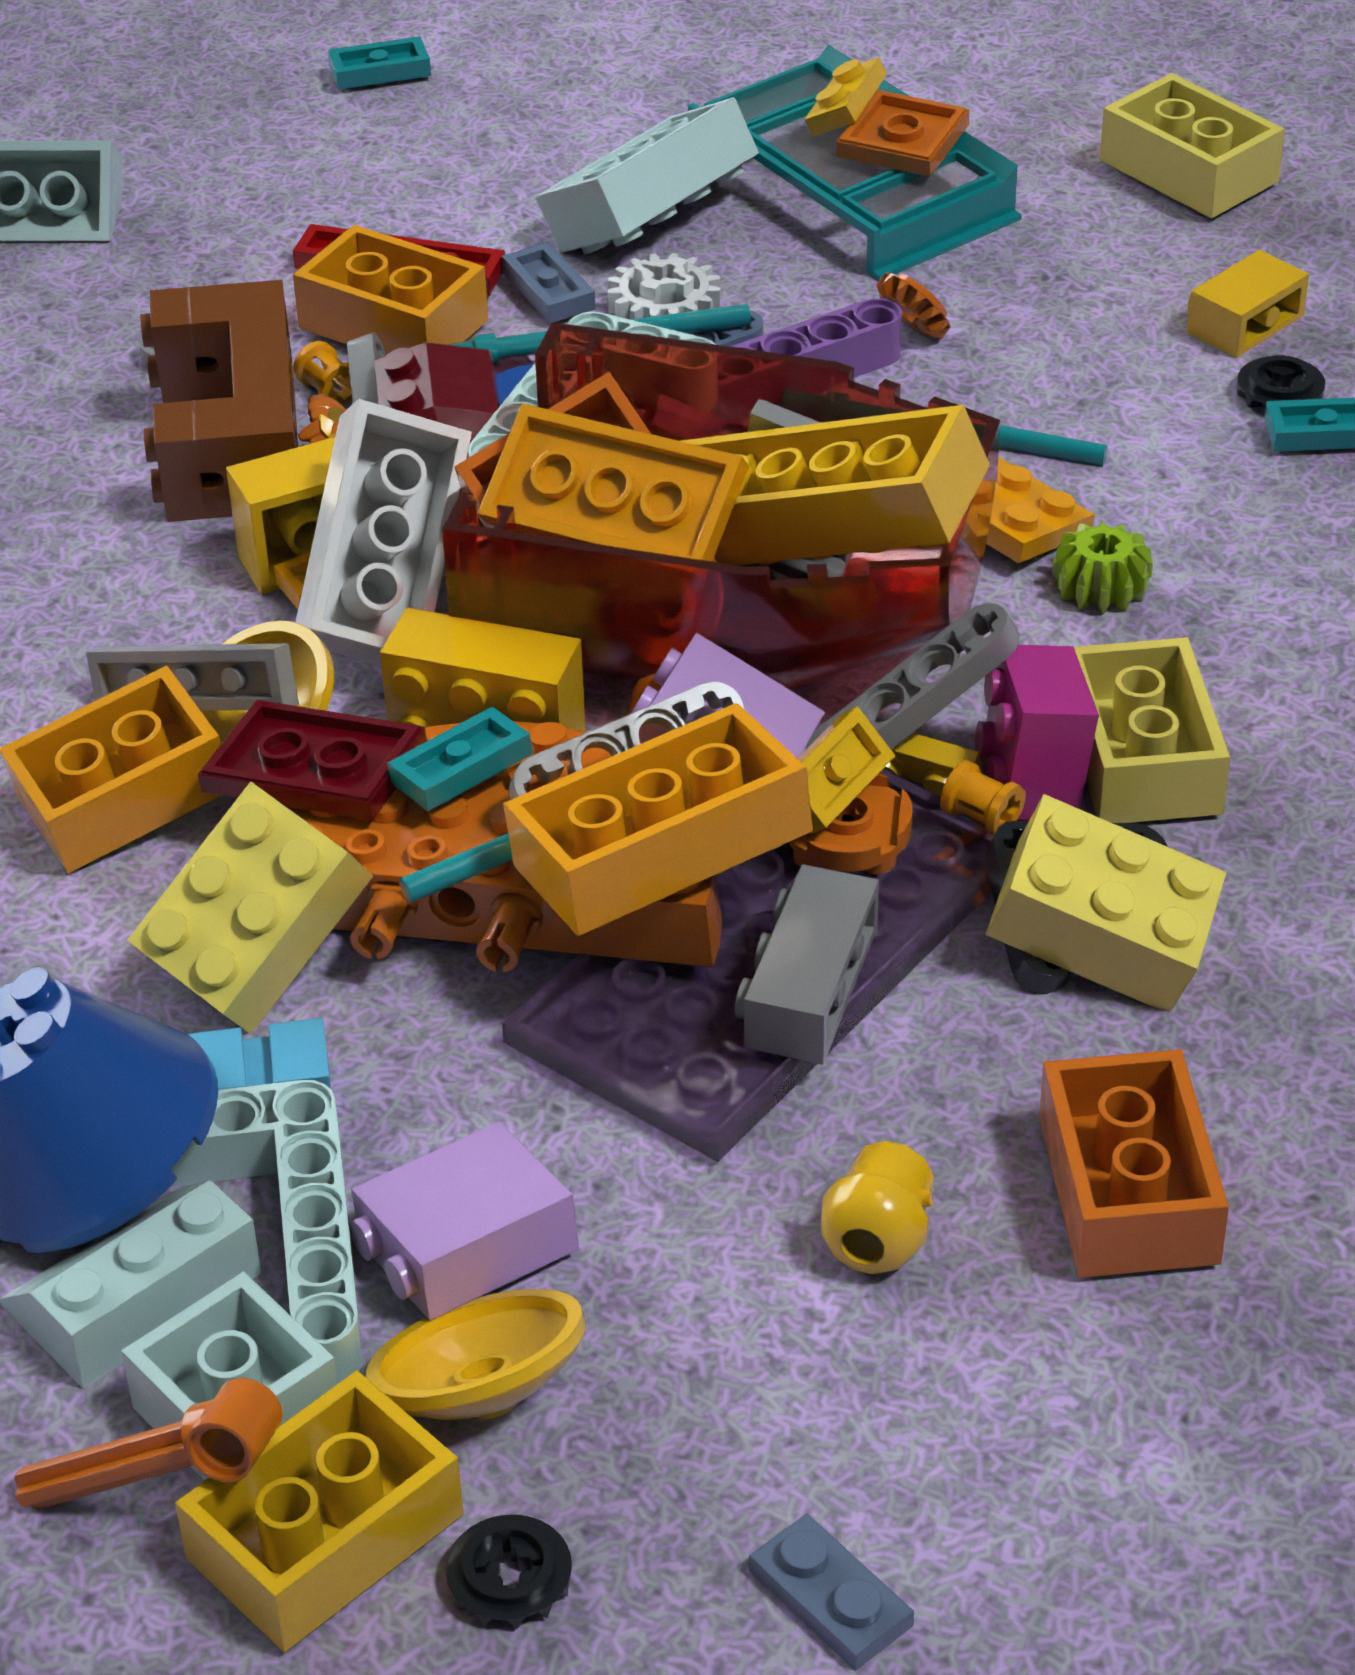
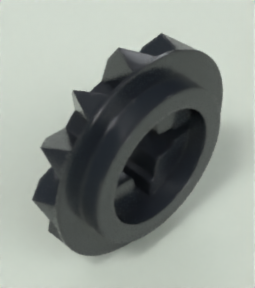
(1269, 376)
(477, 1561)

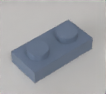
(548, 282)
(831, 1591)

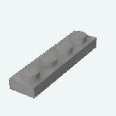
(211, 674)

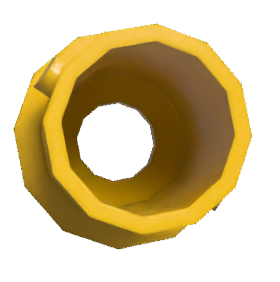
(877, 1211)

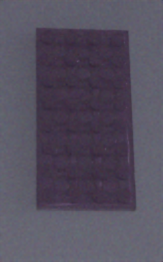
(668, 1033)

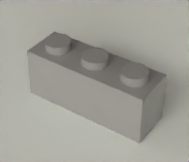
(808, 964)

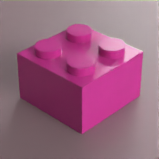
(1038, 724)

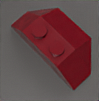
(440, 384)

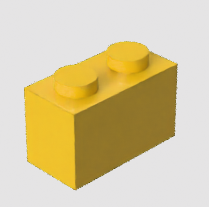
(1247, 303)

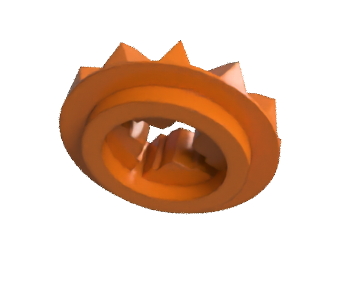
(918, 305)

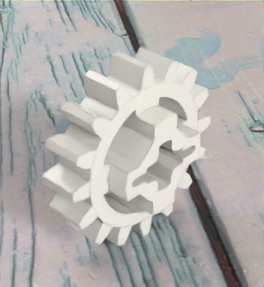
(662, 287)

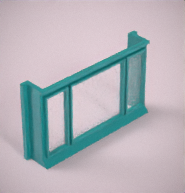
(900, 212)

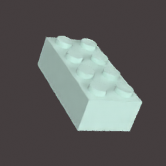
(648, 178)

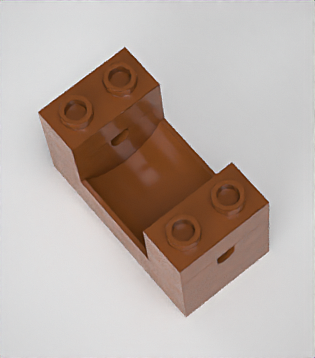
(222, 387)

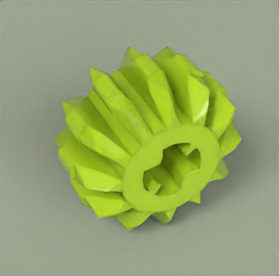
(1102, 566)

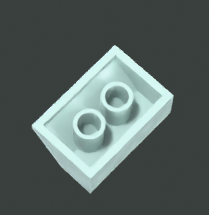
(59, 190)
(135, 1278)

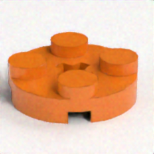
(869, 842)

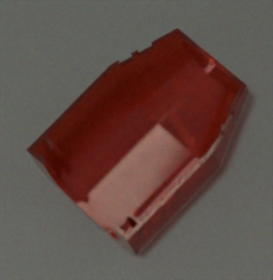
(643, 603)

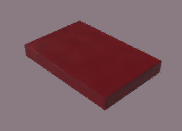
(311, 758)

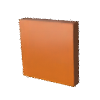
(903, 133)

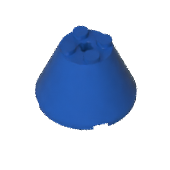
(90, 1111)

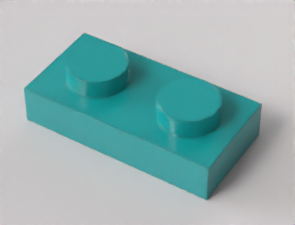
(379, 62)
(1311, 424)
(460, 758)

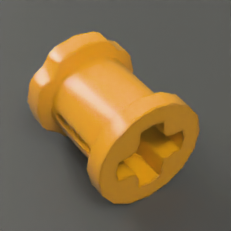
(312, 375)
(981, 797)

